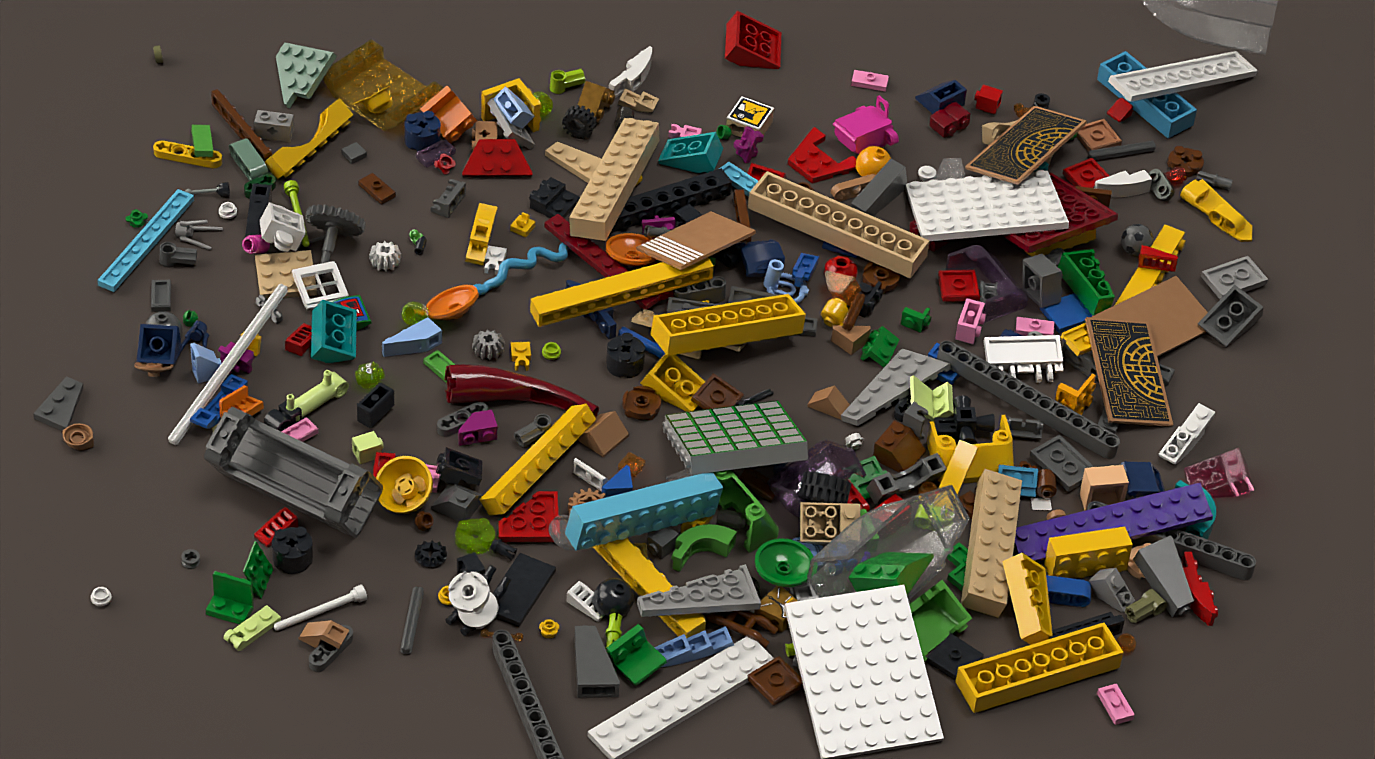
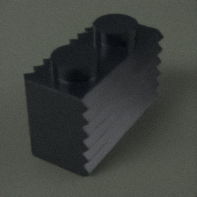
(375, 405)

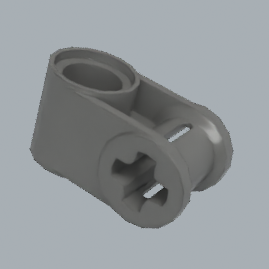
(987, 290)

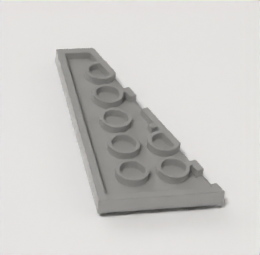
(892, 384)
(704, 595)

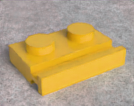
(1077, 339)

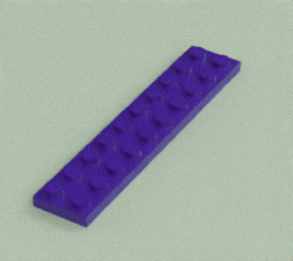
(1139, 515)

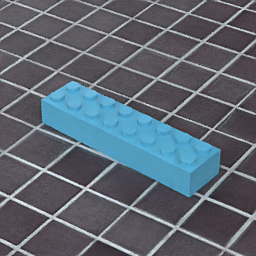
(643, 510)

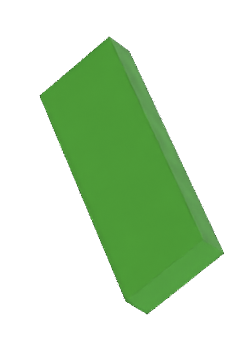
(202, 140)

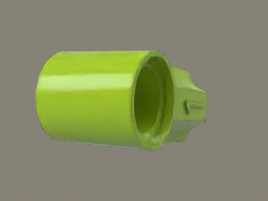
(562, 80)

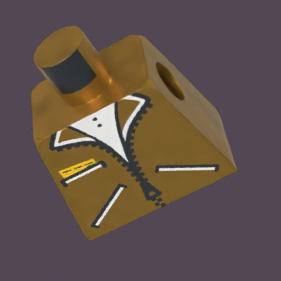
(773, 607)

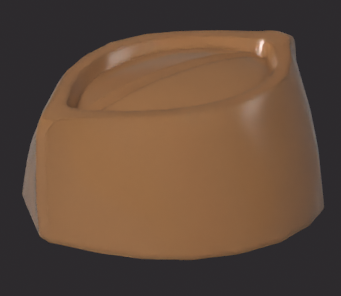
(78, 436)

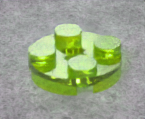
(480, 527)

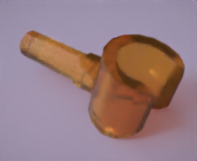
(1020, 110)

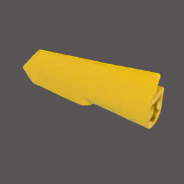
(1220, 212)

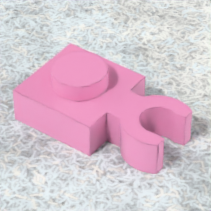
(676, 131)

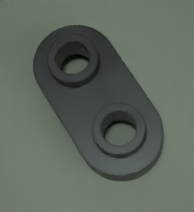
(1159, 183)

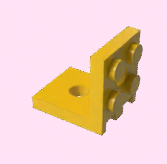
(520, 91)

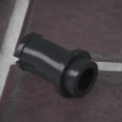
(503, 548)

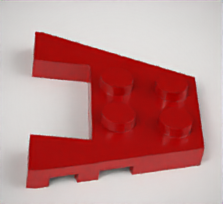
(816, 164)

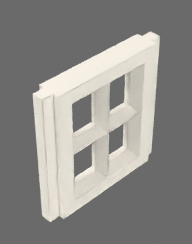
(315, 270)

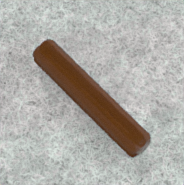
(853, 311)

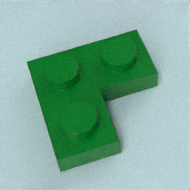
(959, 559)

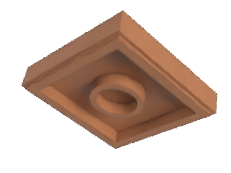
(1098, 136)

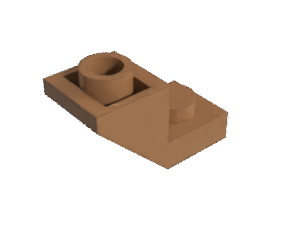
(326, 631)

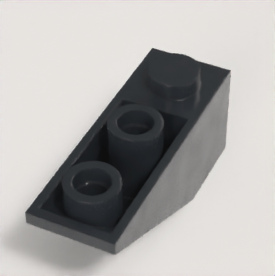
(259, 199)

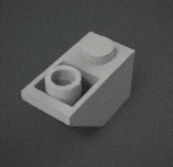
(1111, 589)

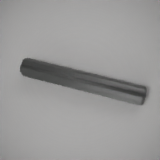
(1122, 150)
(412, 620)

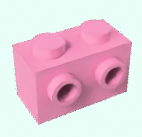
(970, 320)

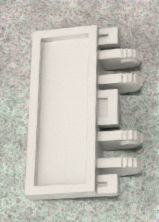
(1024, 353)

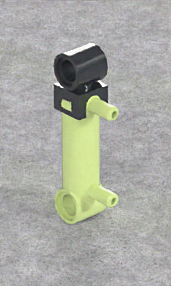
(294, 410)

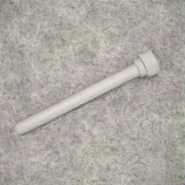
(357, 594)

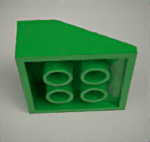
(890, 570)

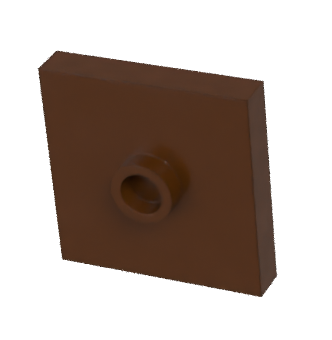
(716, 394)
(775, 680)

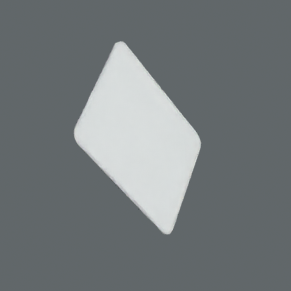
(1041, 503)

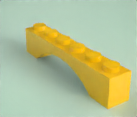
(287, 157)

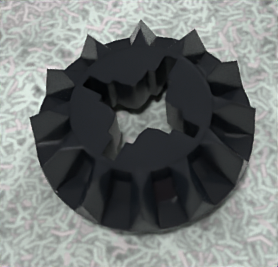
(438, 557)

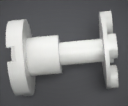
(473, 599)

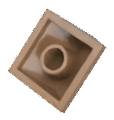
(604, 433)

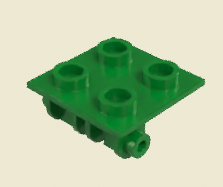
(258, 570)

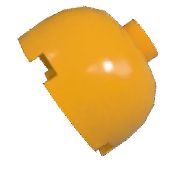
(871, 160)

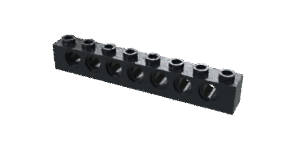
(672, 197)

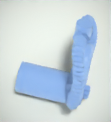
(773, 277)

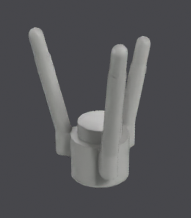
(185, 229)

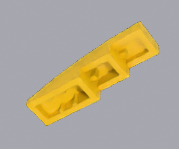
(959, 465)

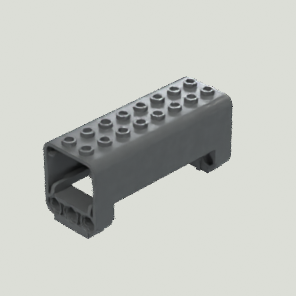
(293, 472)

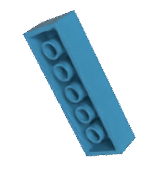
(1166, 113)

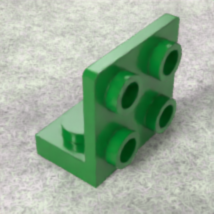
(231, 598)
(635, 655)

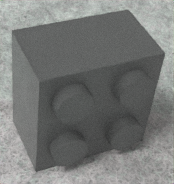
(1042, 280)

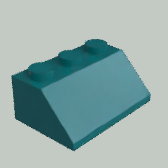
(333, 332)

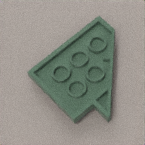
(301, 70)

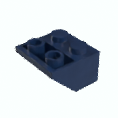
(942, 95)
(1143, 479)

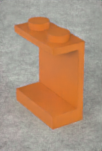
(452, 114)

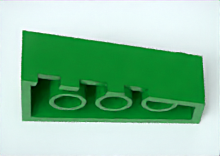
(1087, 280)

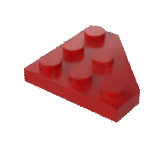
(531, 519)

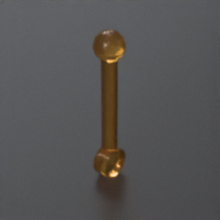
(519, 636)

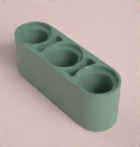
(248, 159)

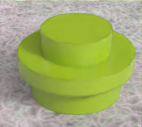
(551, 351)

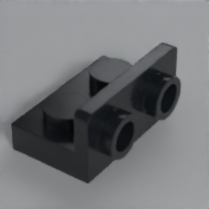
(871, 294)

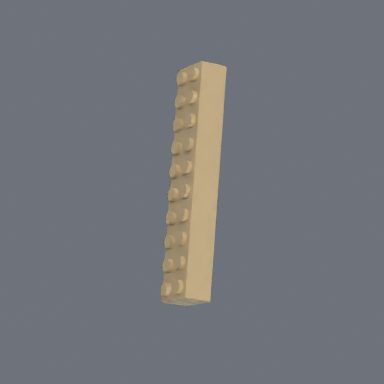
(614, 179)
(838, 224)

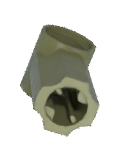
(1149, 604)

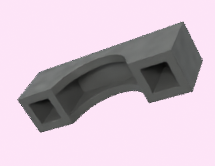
(926, 470)

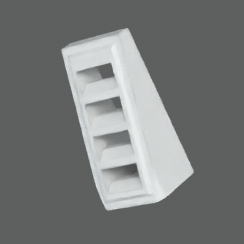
(575, 598)

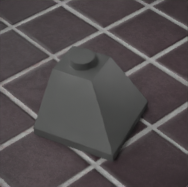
(457, 502)

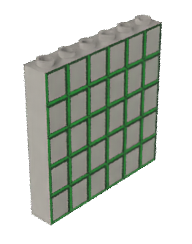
(735, 437)

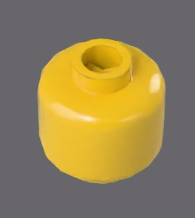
(834, 312)

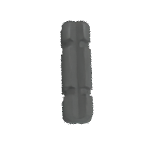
(276, 316)

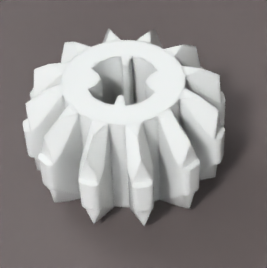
(385, 256)

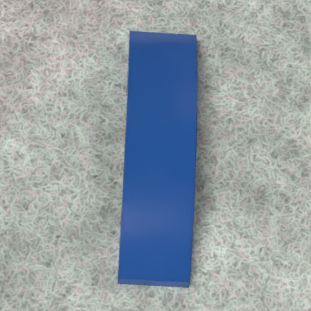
(211, 414)

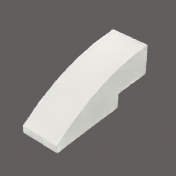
(1126, 185)

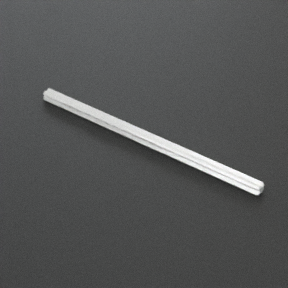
(228, 363)

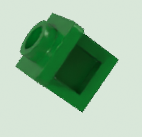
(915, 320)

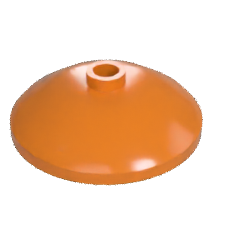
(623, 249)
(452, 302)

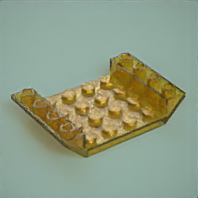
(366, 73)

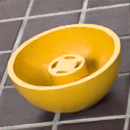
(401, 476)

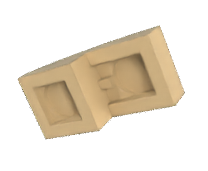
(641, 103)

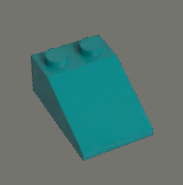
(692, 153)

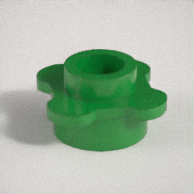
(136, 218)

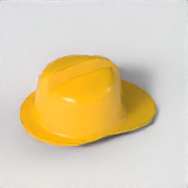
(378, 102)

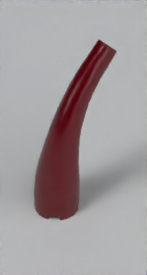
(487, 384)

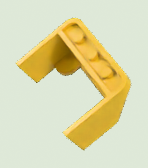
(987, 456)

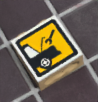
(749, 113)

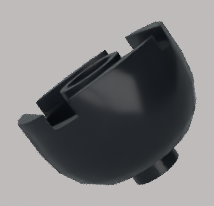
(613, 597)

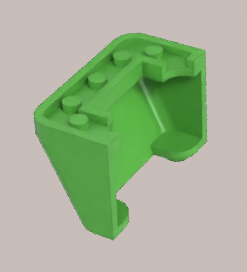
(742, 500)
(936, 616)

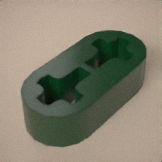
(267, 179)

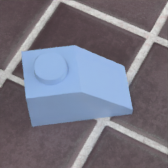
(513, 108)
(203, 362)

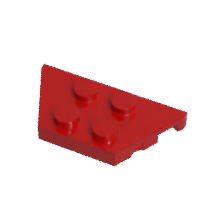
(497, 158)

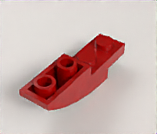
(1202, 595)

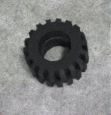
(824, 488)

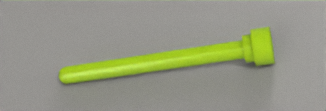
(291, 189)

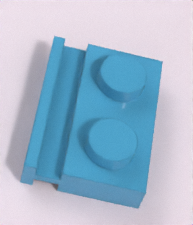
(1027, 475)

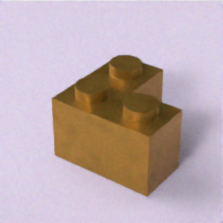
(595, 99)

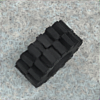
(583, 115)

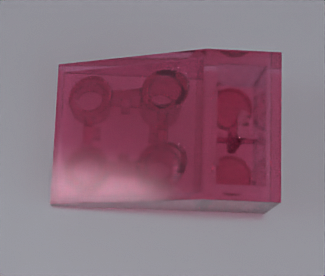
(1222, 475)

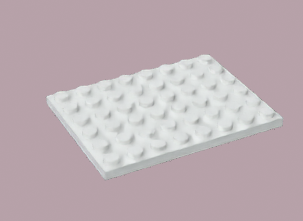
(985, 206)
(863, 672)

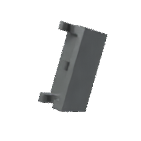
(449, 199)
(914, 420)

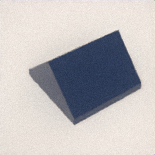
(158, 344)

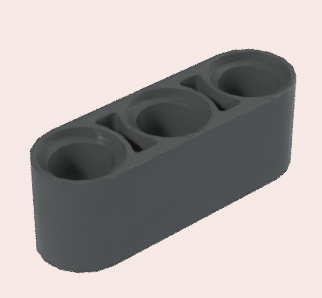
(711, 290)

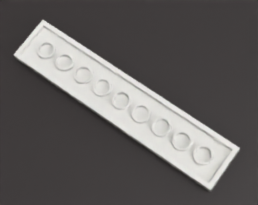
(1182, 76)
(679, 699)

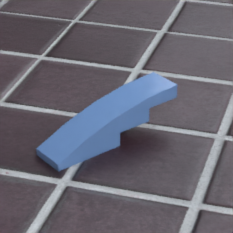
(695, 647)

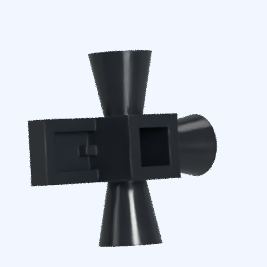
(964, 421)

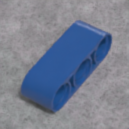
(1068, 591)

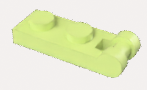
(252, 628)

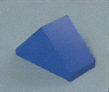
(619, 483)

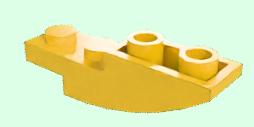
(481, 234)

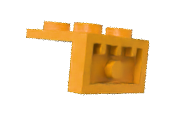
(1076, 399)

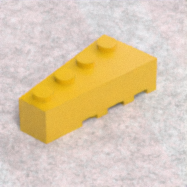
(1029, 597)

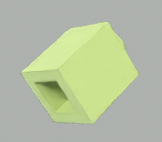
(366, 446)

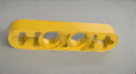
(162, 150)

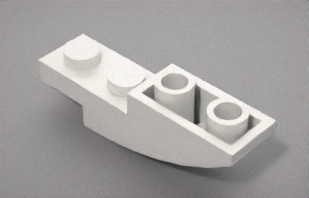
(634, 75)
(1187, 435)

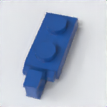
(804, 268)

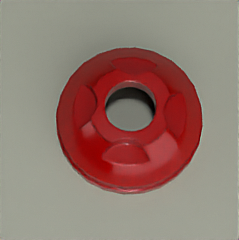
(849, 269)

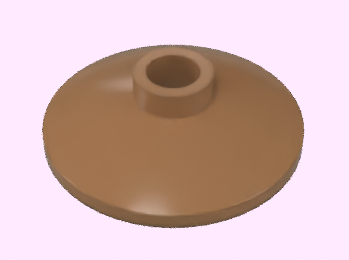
(153, 368)

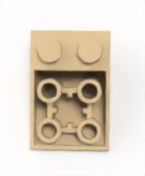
(825, 521)

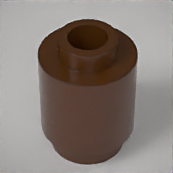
(1046, 483)

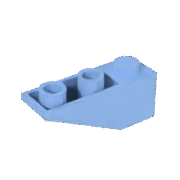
(415, 339)

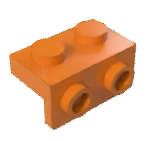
(241, 401)

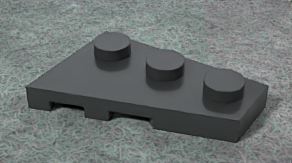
(60, 405)

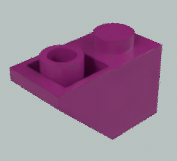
(478, 428)

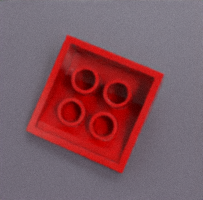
(752, 43)

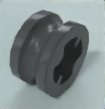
(186, 556)

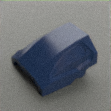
(758, 255)

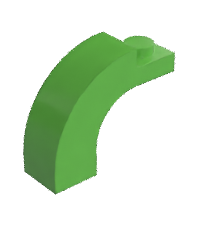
(703, 538)

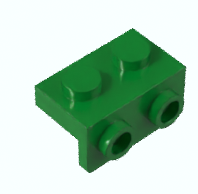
(880, 346)

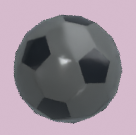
(1134, 237)

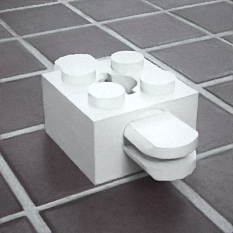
(282, 227)

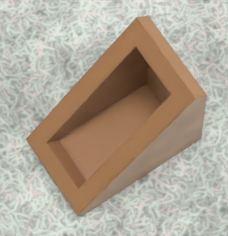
(851, 339)
(829, 402)

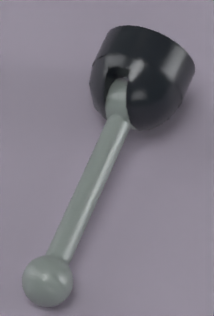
(222, 190)

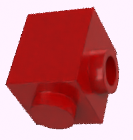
(988, 99)

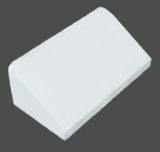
(589, 474)

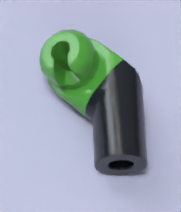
(419, 240)

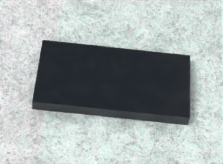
(527, 583)

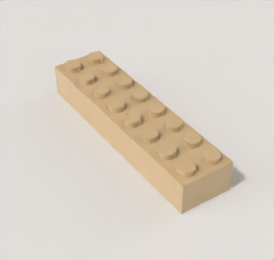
(991, 542)

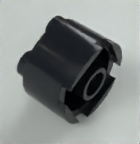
(625, 356)
(292, 549)

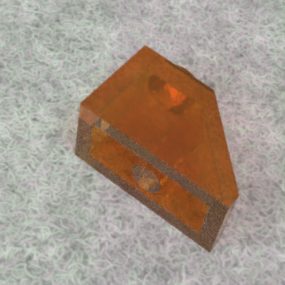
(842, 286)

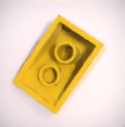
(674, 382)

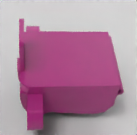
(866, 128)

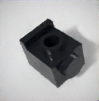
(470, 563)

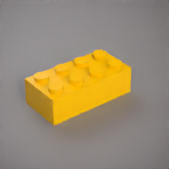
(1088, 553)

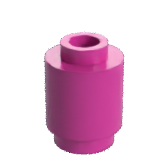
(255, 244)

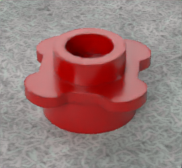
(444, 158)

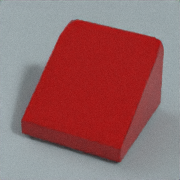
(1120, 110)

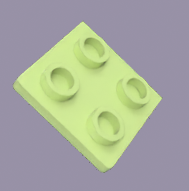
(937, 401)

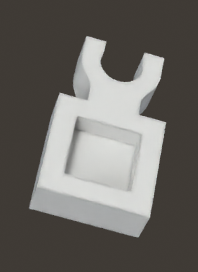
(494, 258)

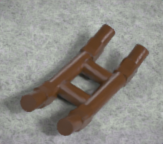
(745, 630)

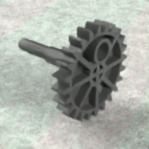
(335, 223)

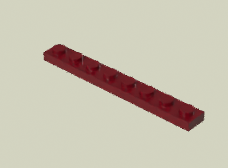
(591, 254)

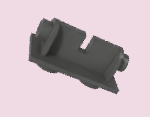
(1031, 429)

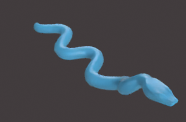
(514, 263)

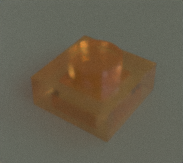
(636, 463)

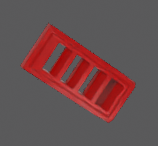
(1148, 255)
(299, 348)
(283, 517)

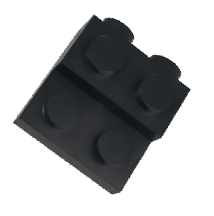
(553, 199)
(456, 466)

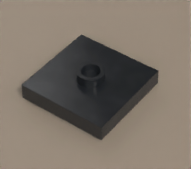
(953, 654)

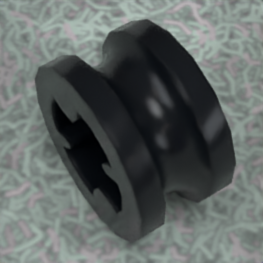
(1042, 100)

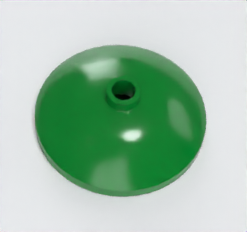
(783, 562)

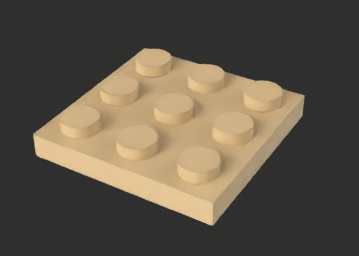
(277, 269)

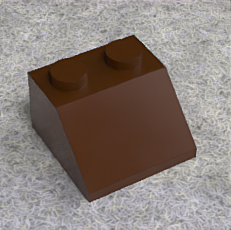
(898, 447)

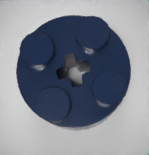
(422, 130)

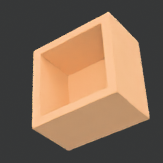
(1104, 485)

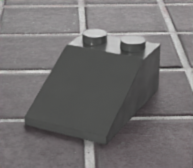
(1231, 316)

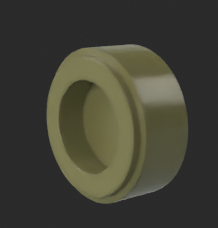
(158, 54)

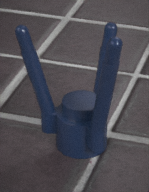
(197, 332)

